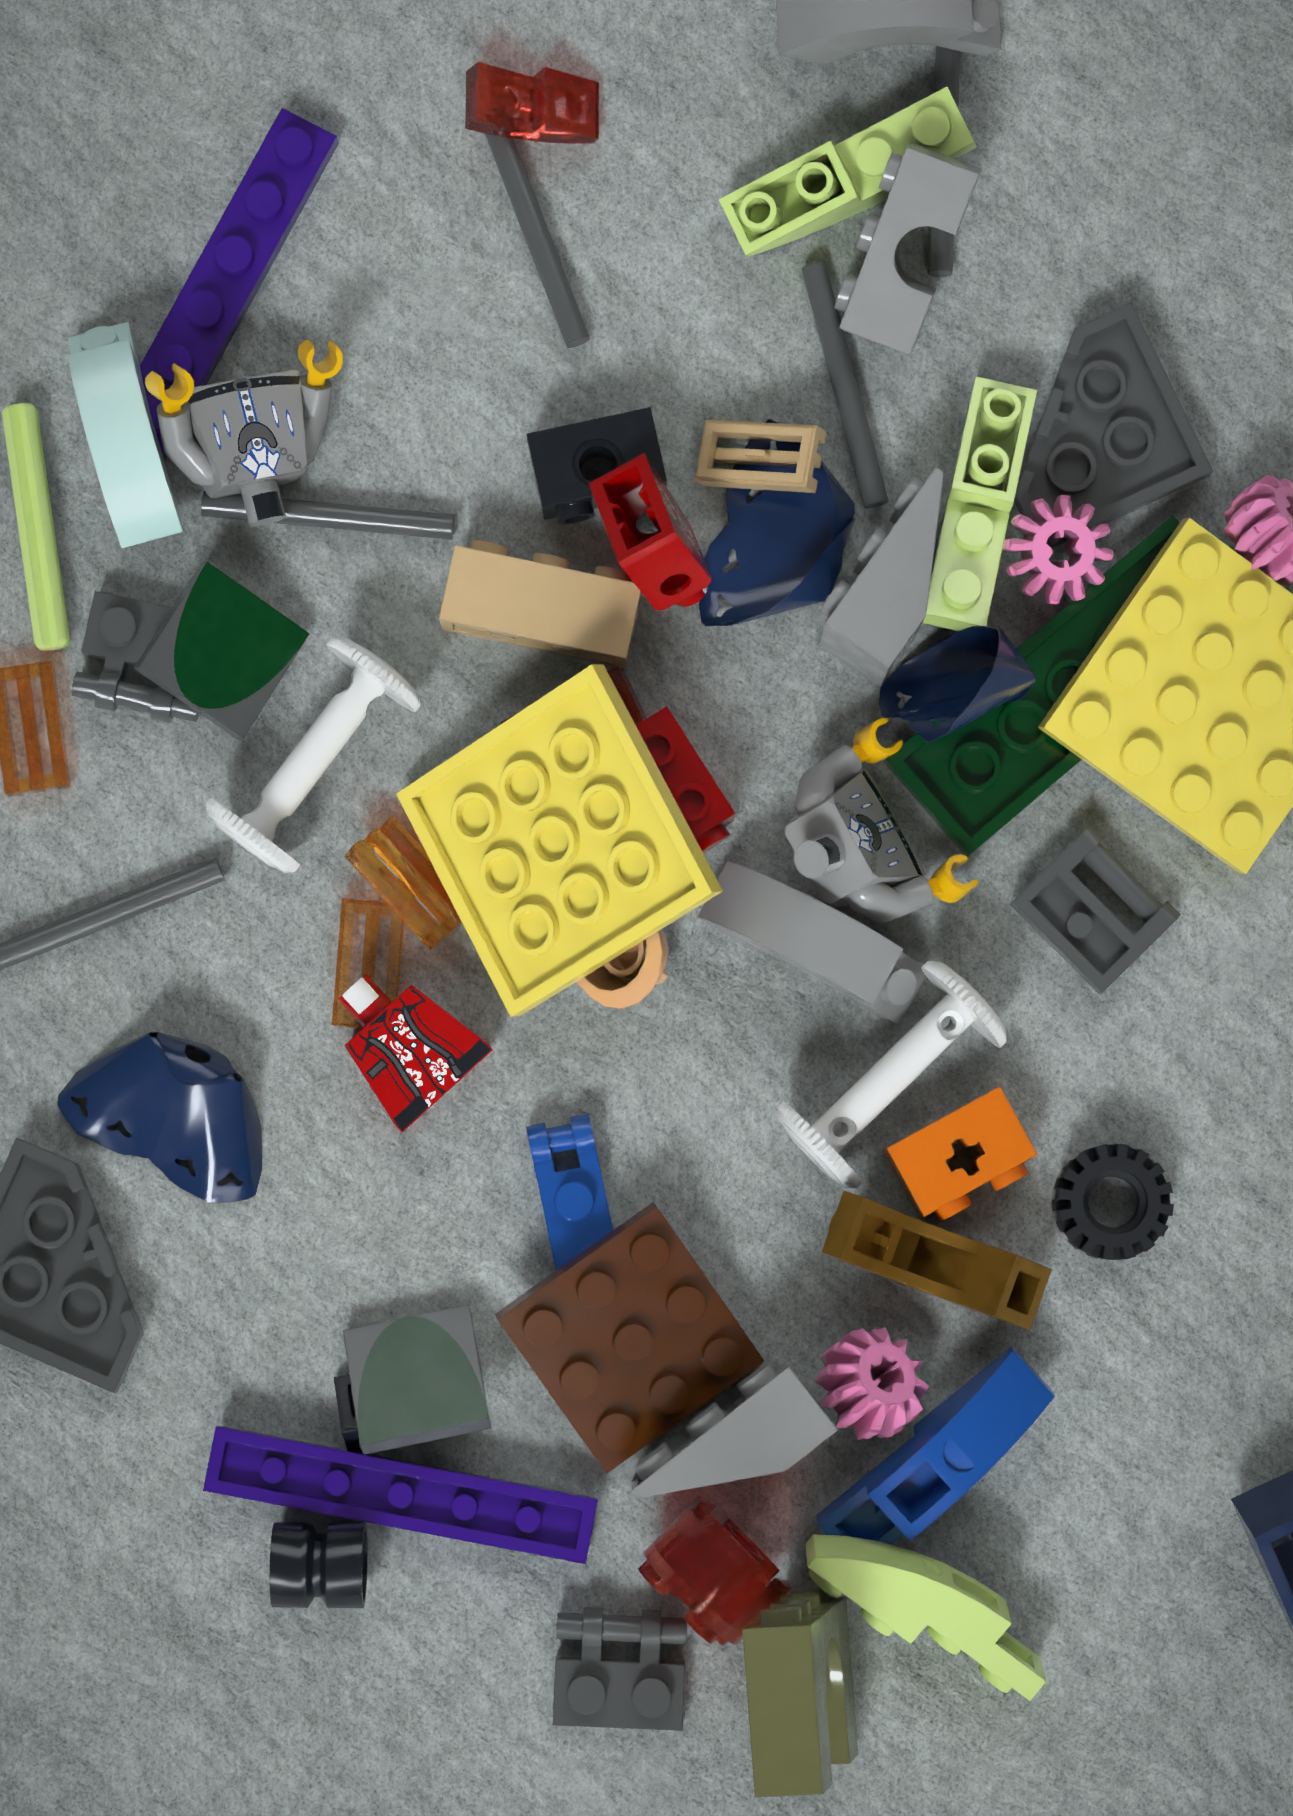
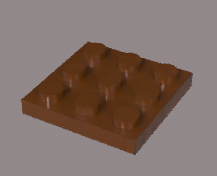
(629, 1337)

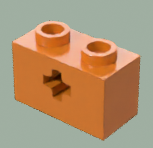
(922, 1156)

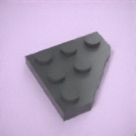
(1110, 427)
(58, 1272)

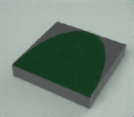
(221, 650)
(416, 1379)

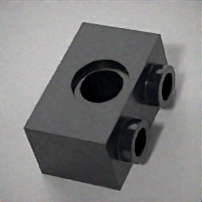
(562, 451)

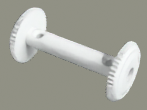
(314, 753)
(893, 1073)

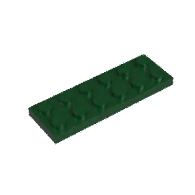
(1003, 761)

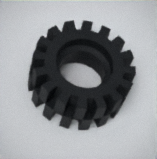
(1151, 1194)

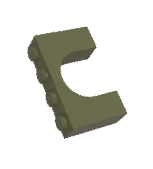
(799, 1693)

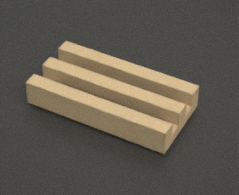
(804, 460)

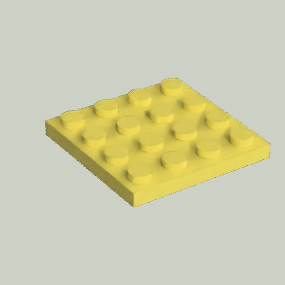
(1193, 697)
(558, 841)

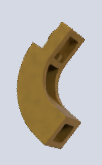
(936, 1260)

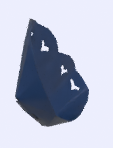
(784, 546)
(957, 682)
(172, 1113)

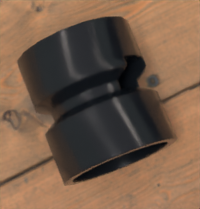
(318, 1565)

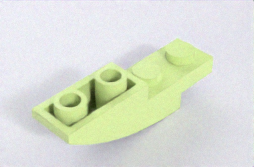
(841, 177)
(979, 504)
(910, 1590)

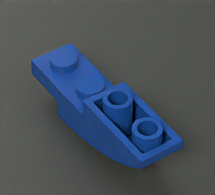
(944, 1456)

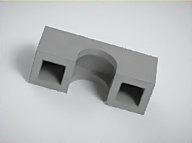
(923, 192)

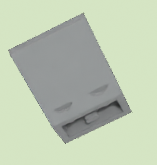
(884, 608)
(753, 1437)

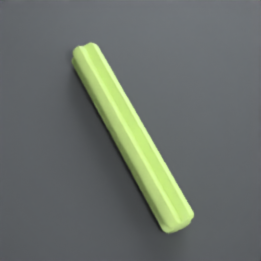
(35, 526)

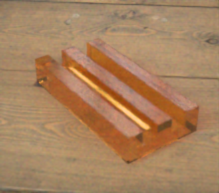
(37, 781)
(415, 880)
(373, 910)

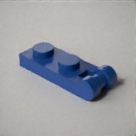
(572, 1198)

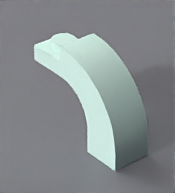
(122, 435)

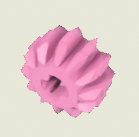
(1263, 527)
(1079, 546)
(871, 1383)

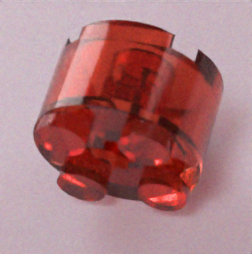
(713, 1572)

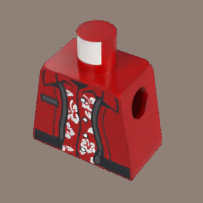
(661, 564)
(408, 1048)

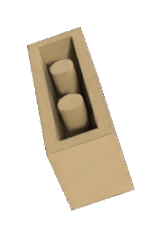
(540, 603)

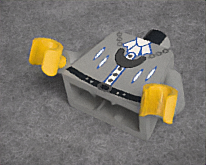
(248, 430)
(853, 842)

